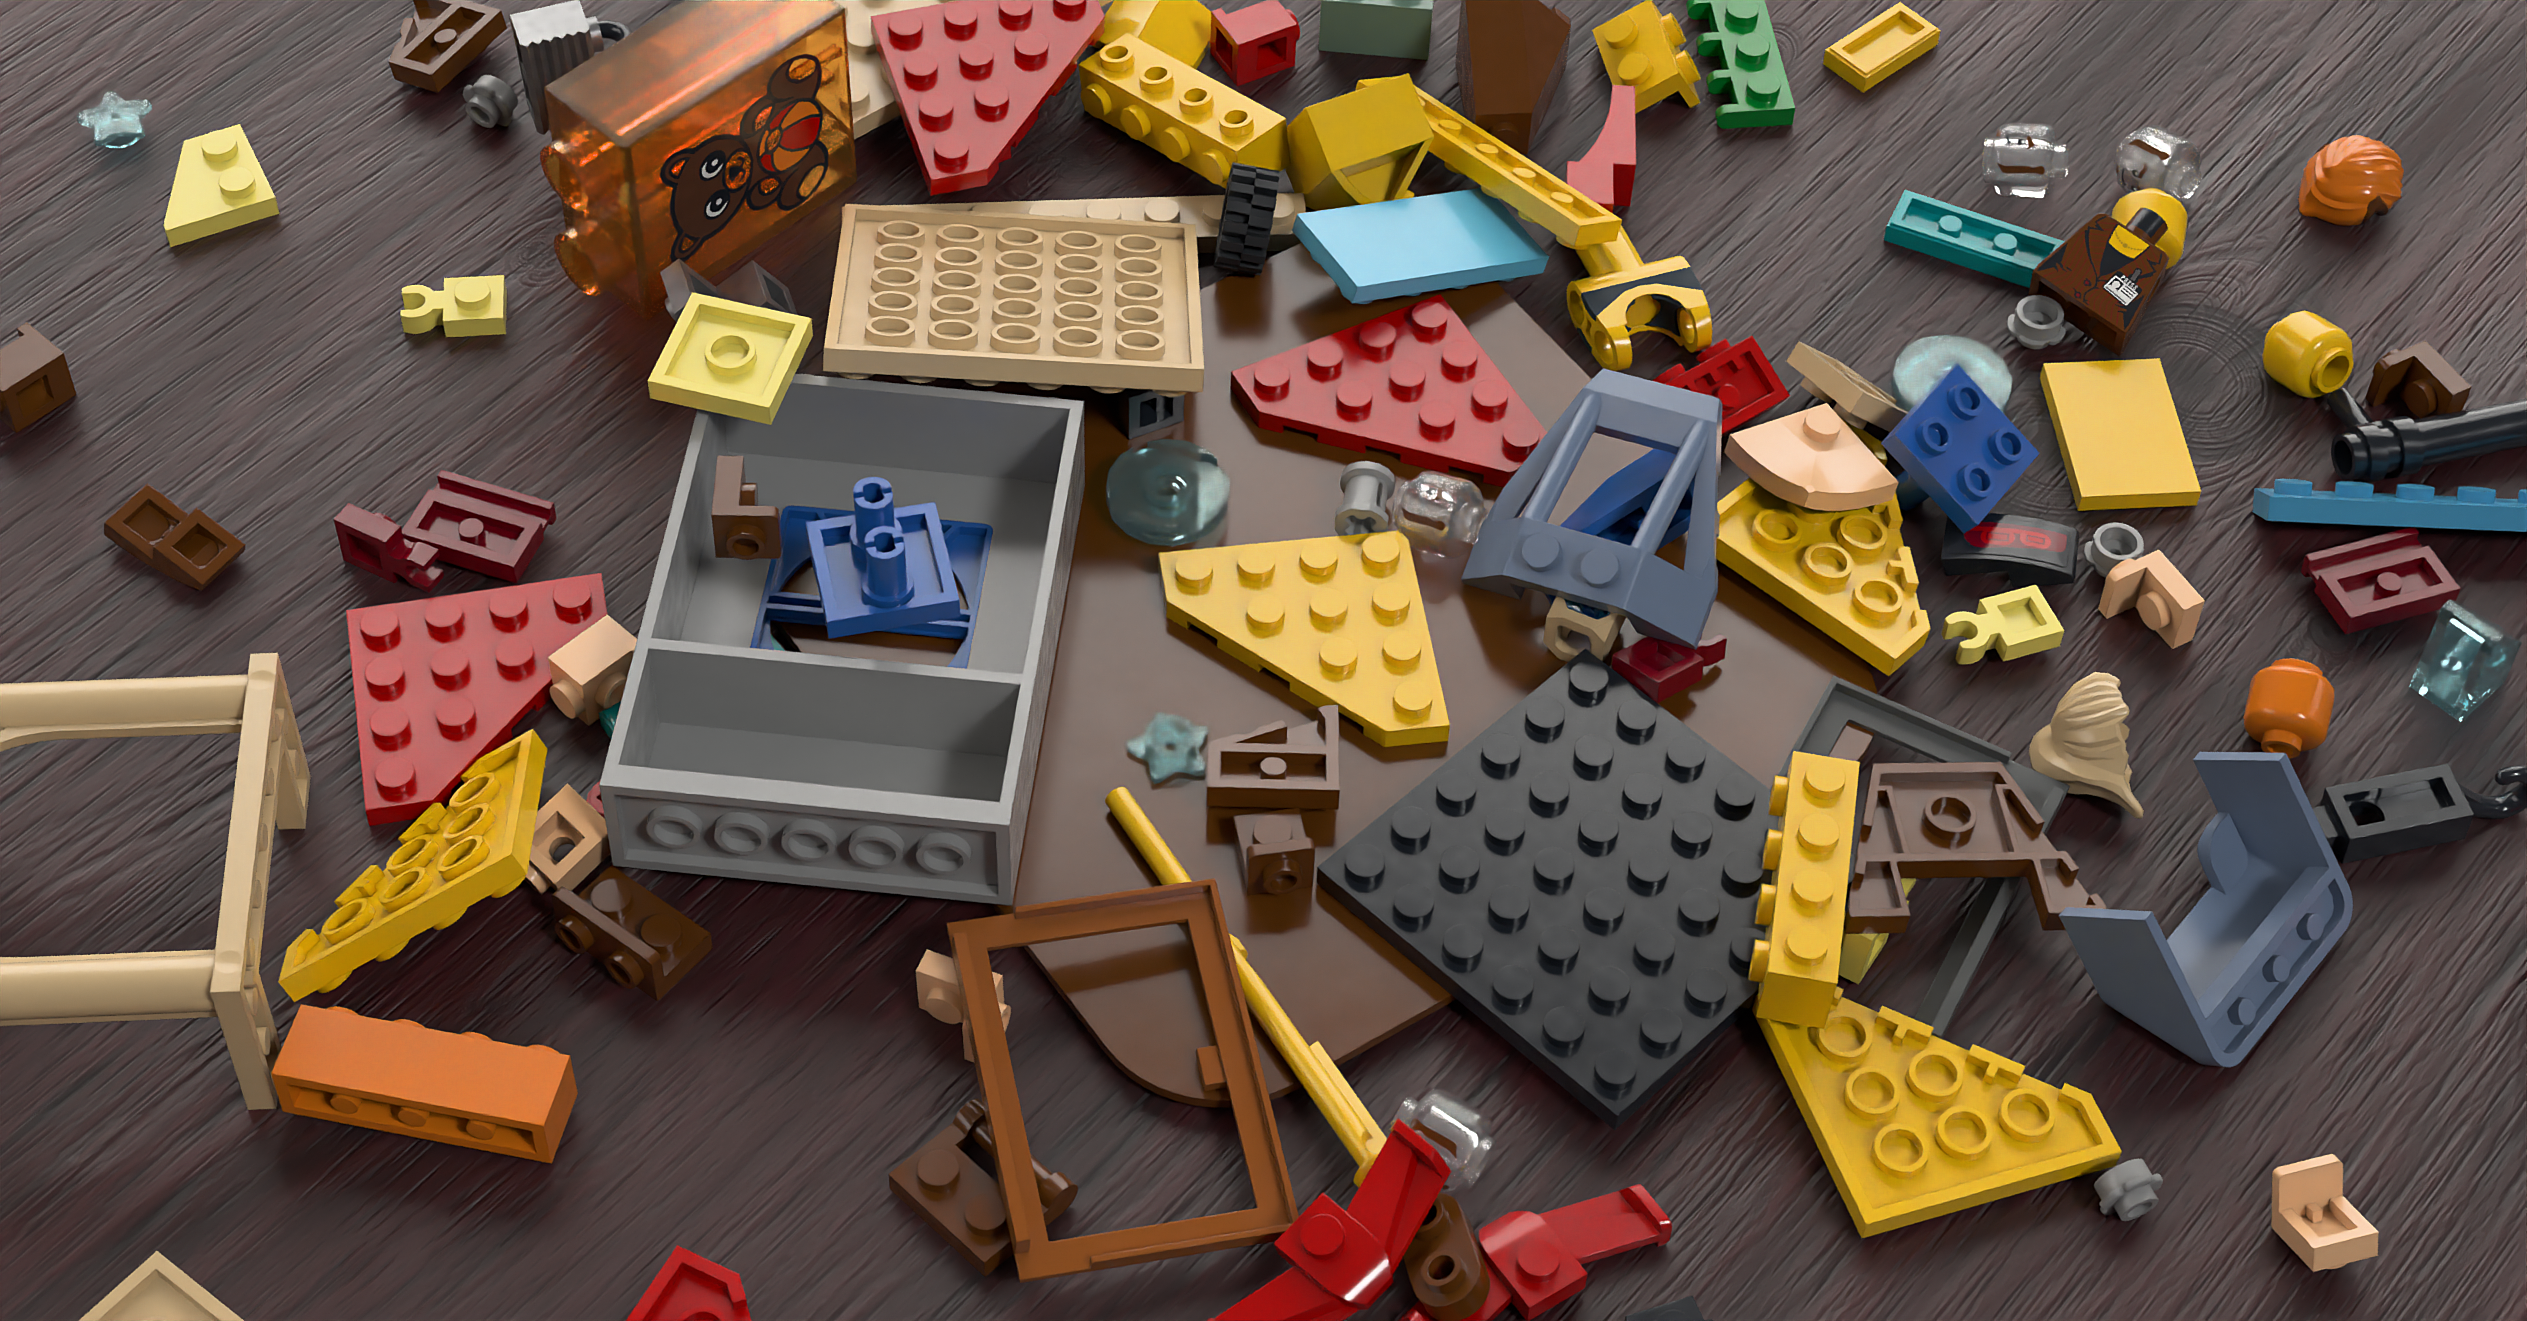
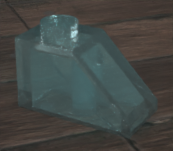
(2463, 660)

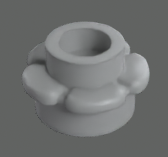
(490, 101)
(2037, 322)
(2112, 545)
(2128, 1190)

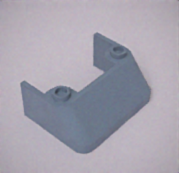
(2248, 940)

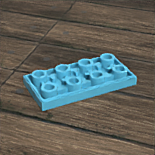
(1419, 245)

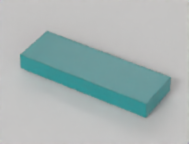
(1968, 238)

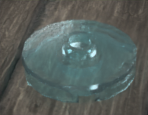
(1930, 357)
(1167, 492)

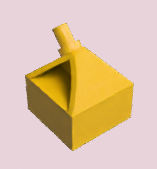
(1359, 146)

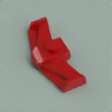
(1350, 1255)
(1540, 1256)

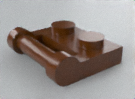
(962, 1198)

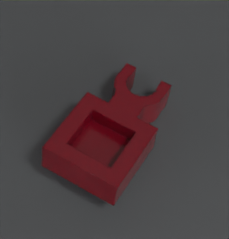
(378, 547)
(1665, 667)

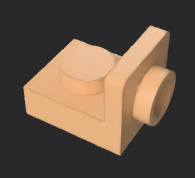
(2158, 593)
(941, 994)

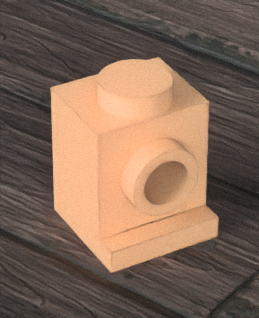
(592, 670)
(566, 821)

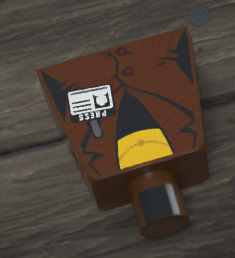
(2106, 276)

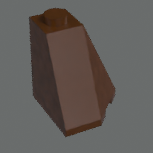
(1510, 65)

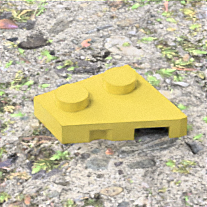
(217, 187)

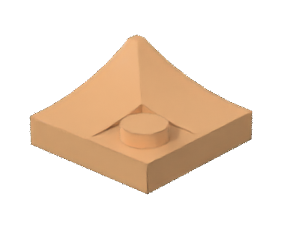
(1812, 461)

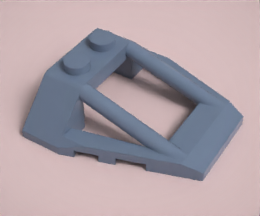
(1599, 571)

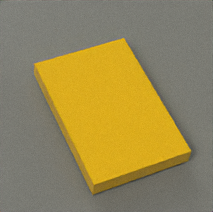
(2119, 434)

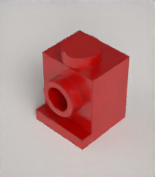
(1254, 40)

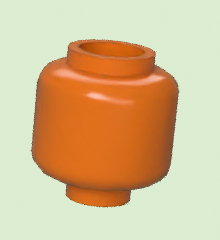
(2289, 707)

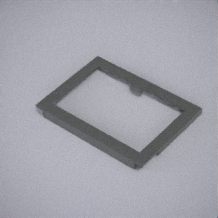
(1850, 703)

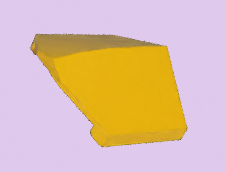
(1170, 26)

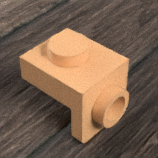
(2317, 1217)

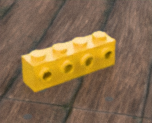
(1181, 111)
(1807, 889)

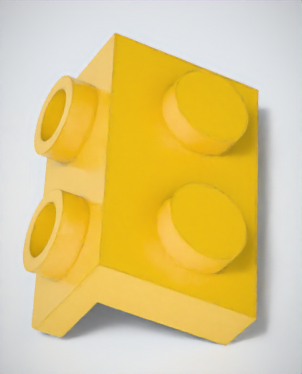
(1644, 52)

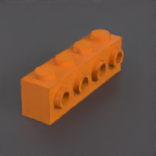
(425, 1082)

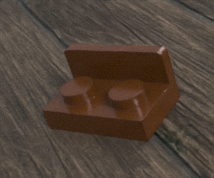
(630, 932)

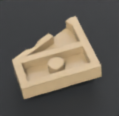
(1855, 397)

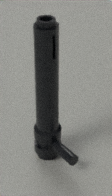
(2406, 445)

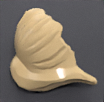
(2087, 742)

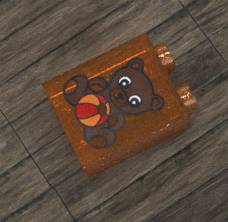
(698, 141)

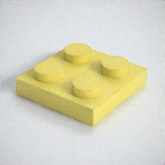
(730, 358)

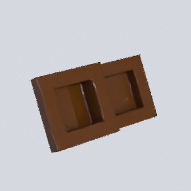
(170, 540)

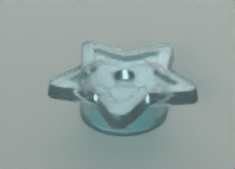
(116, 121)
(1173, 731)

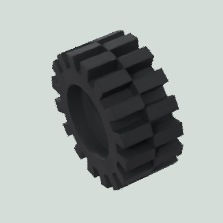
(1246, 218)

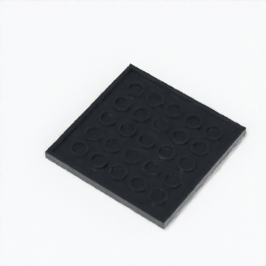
(1577, 884)

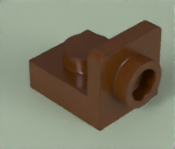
(2420, 380)
(738, 522)
(1274, 852)

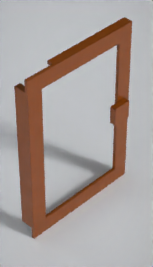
(1229, 1065)

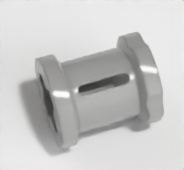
(1365, 492)

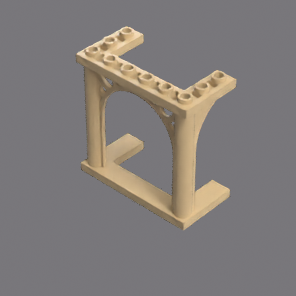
(269, 786)

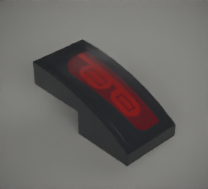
(2026, 547)

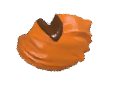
(2351, 181)

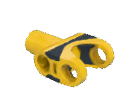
(1635, 297)

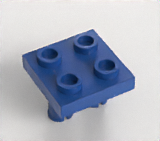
(1957, 451)
(881, 564)

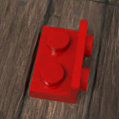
(1735, 375)

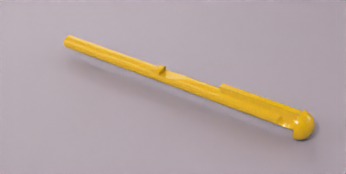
(1308, 1063)

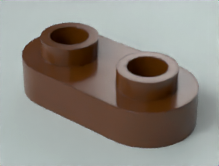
(1447, 1248)

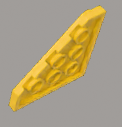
(1830, 566)
(1328, 618)
(441, 869)
(1925, 1123)

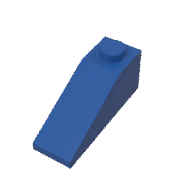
(1624, 499)

